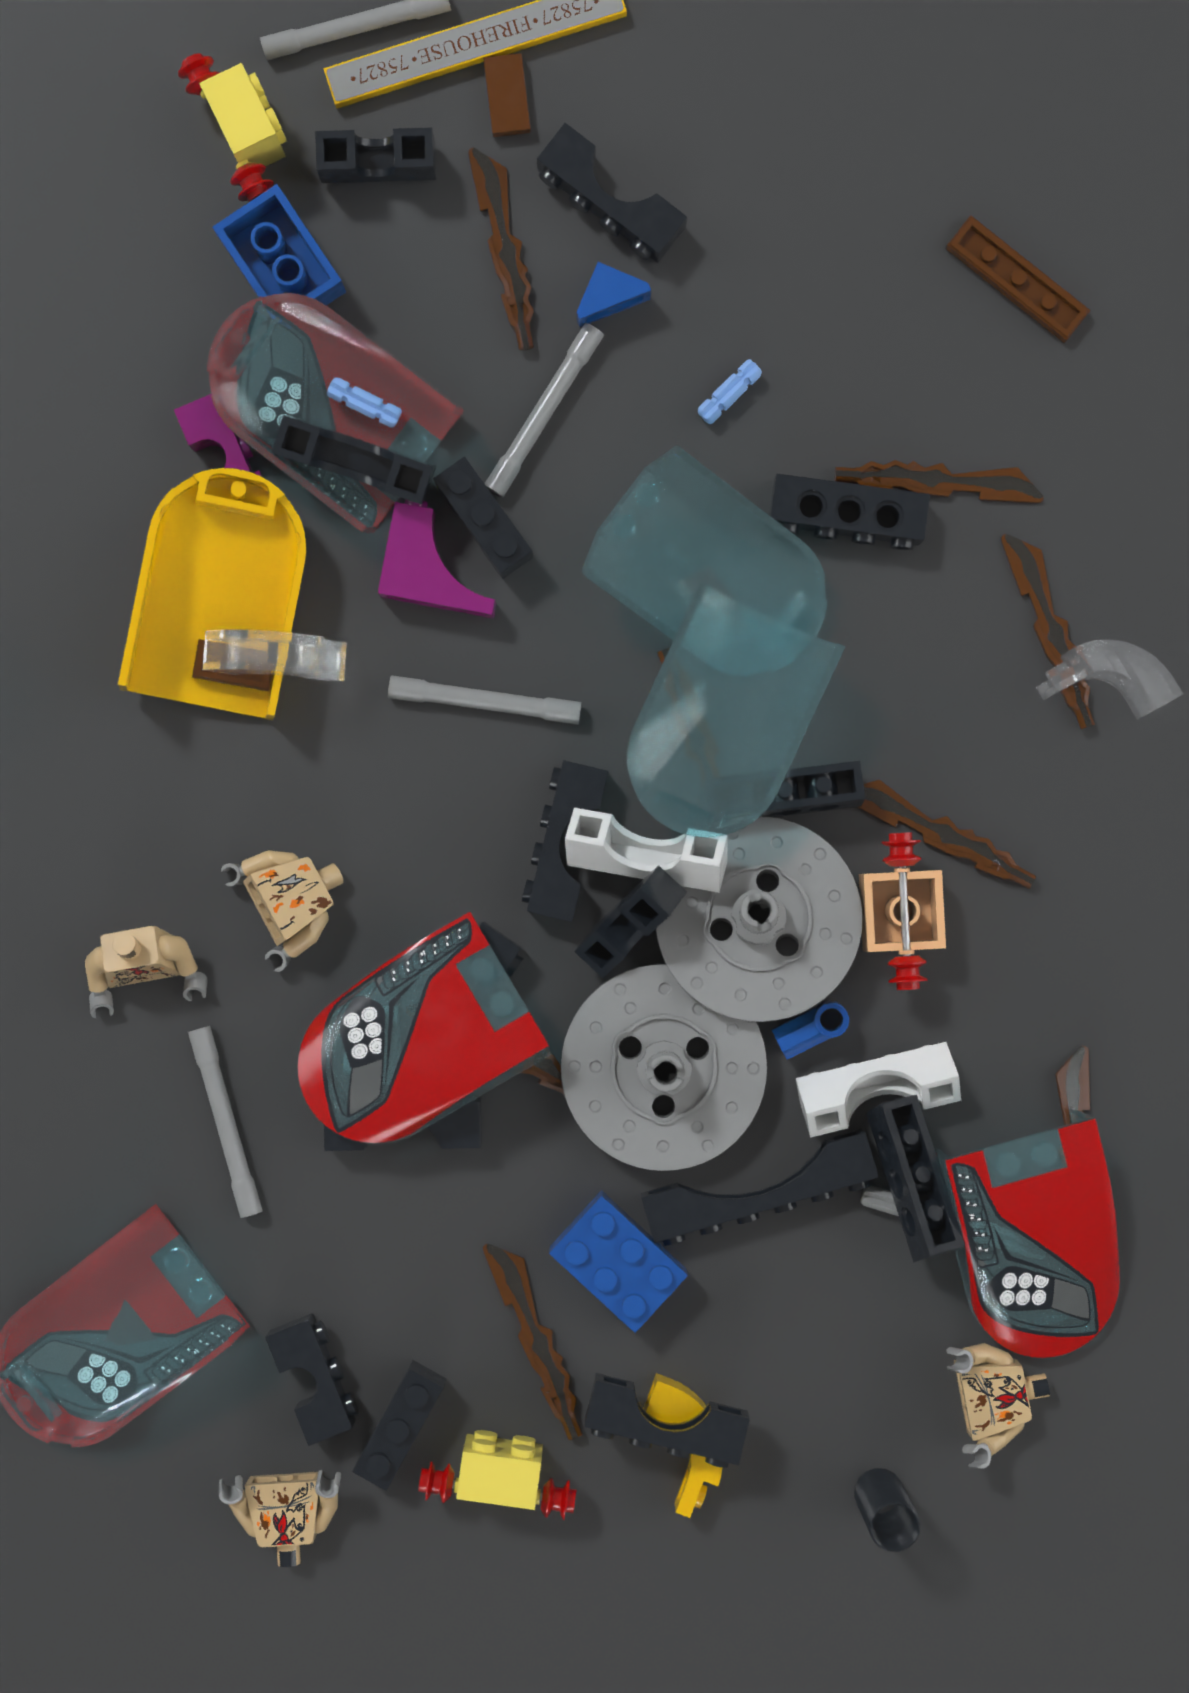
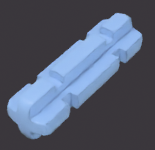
(729, 391)
(364, 402)

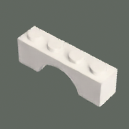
(604, 845)
(834, 1094)

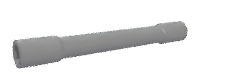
(295, 40)
(576, 358)
(423, 691)
(208, 1062)

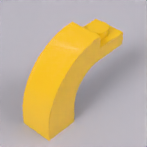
(677, 1403)

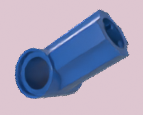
(806, 1030)

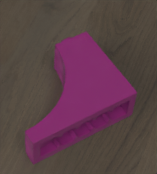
(414, 568)

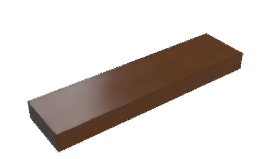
(1017, 279)

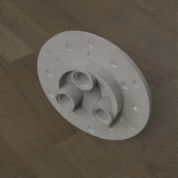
(812, 905)
(615, 1093)

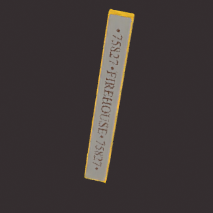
(465, 46)

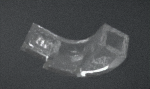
(274, 653)
(1127, 667)

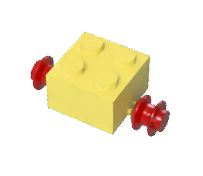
(241, 113)
(499, 1474)

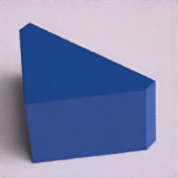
(610, 293)

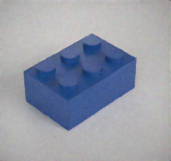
(278, 250)
(618, 1261)

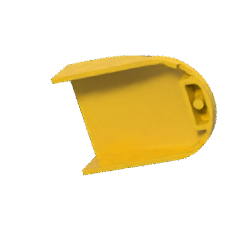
(214, 558)

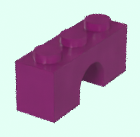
(205, 428)

